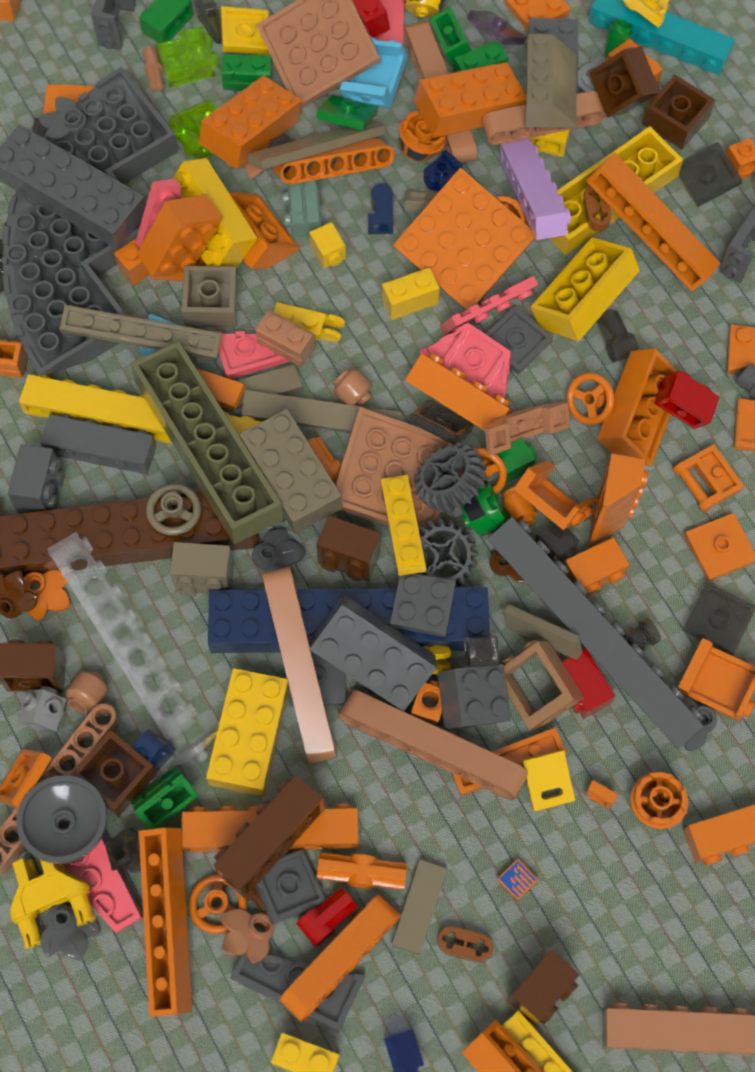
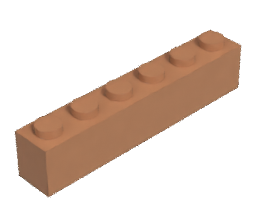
(679, 1030)

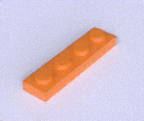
(535, 745)

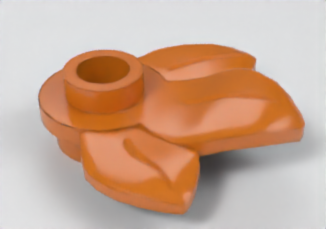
(50, 593)

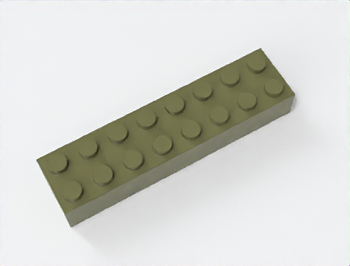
(207, 442)

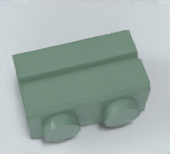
(303, 208)

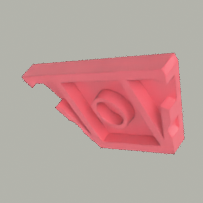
(475, 356)

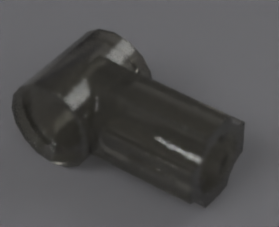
(618, 340)

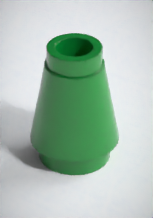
(618, 33)

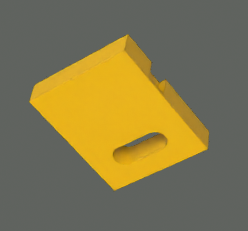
(547, 773)

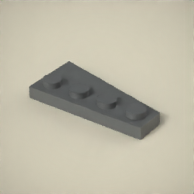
(274, 976)

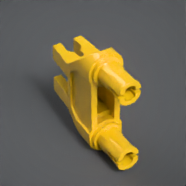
(42, 893)

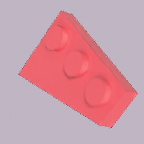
(159, 193)
(243, 355)

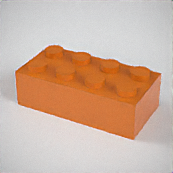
(462, 98)
(249, 121)

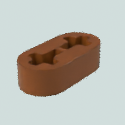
(592, 208)
(462, 951)

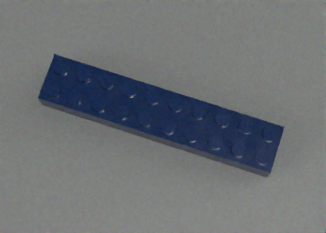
(244, 623)

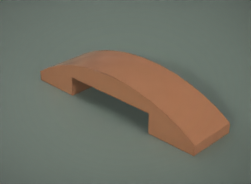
(526, 423)

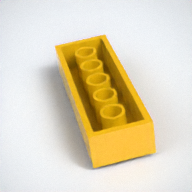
(645, 155)

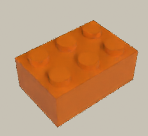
(179, 235)

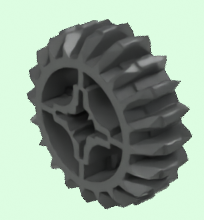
(450, 477)
(450, 561)

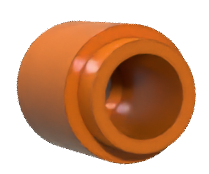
(519, 507)

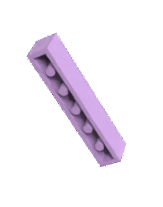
(534, 189)

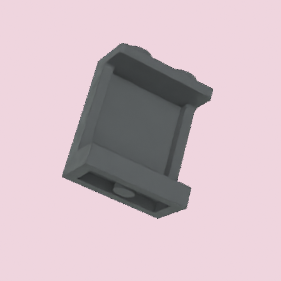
(105, 21)
(737, 256)

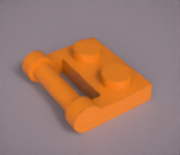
(714, 472)

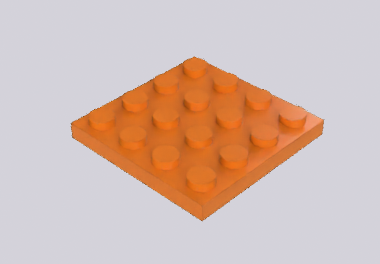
(465, 239)

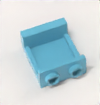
(381, 81)

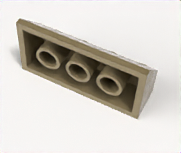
(550, 83)

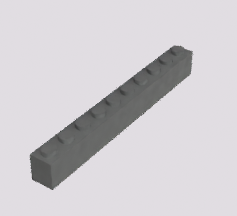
(596, 634)

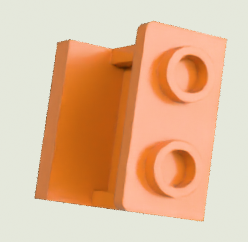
(550, 499)
(720, 682)

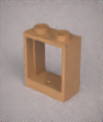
(570, 693)

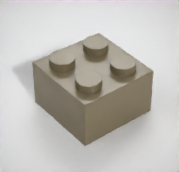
(210, 296)
(201, 568)

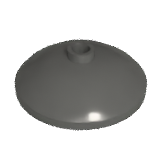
(58, 801)

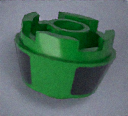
(485, 512)

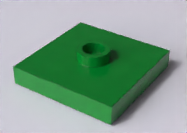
(347, 112)

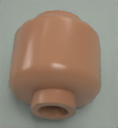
(352, 387)
(86, 691)

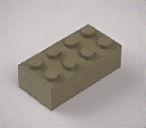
(292, 471)

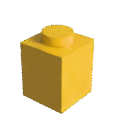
(327, 245)

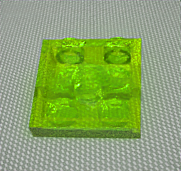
(188, 58)
(187, 127)

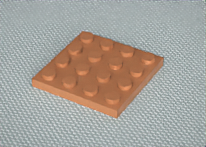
(318, 46)
(379, 450)

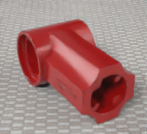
(321, 921)

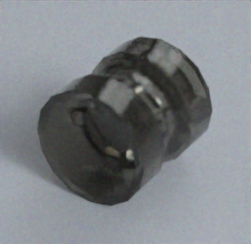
(643, 634)

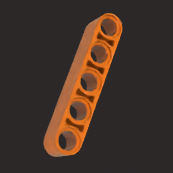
(344, 164)
(339, 958)

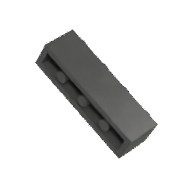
(99, 444)

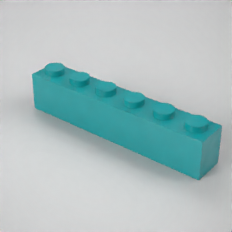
(674, 37)

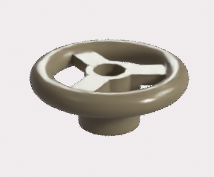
(170, 498)

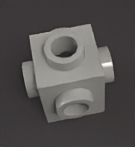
(42, 709)

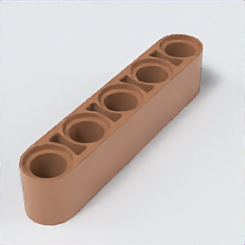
(509, 123)

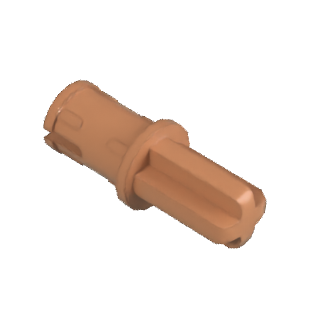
(153, 69)

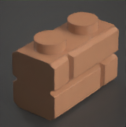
(285, 338)

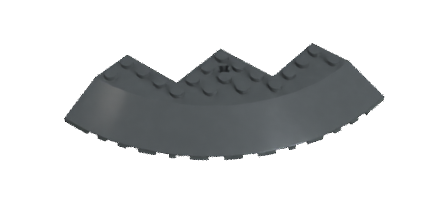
(56, 262)

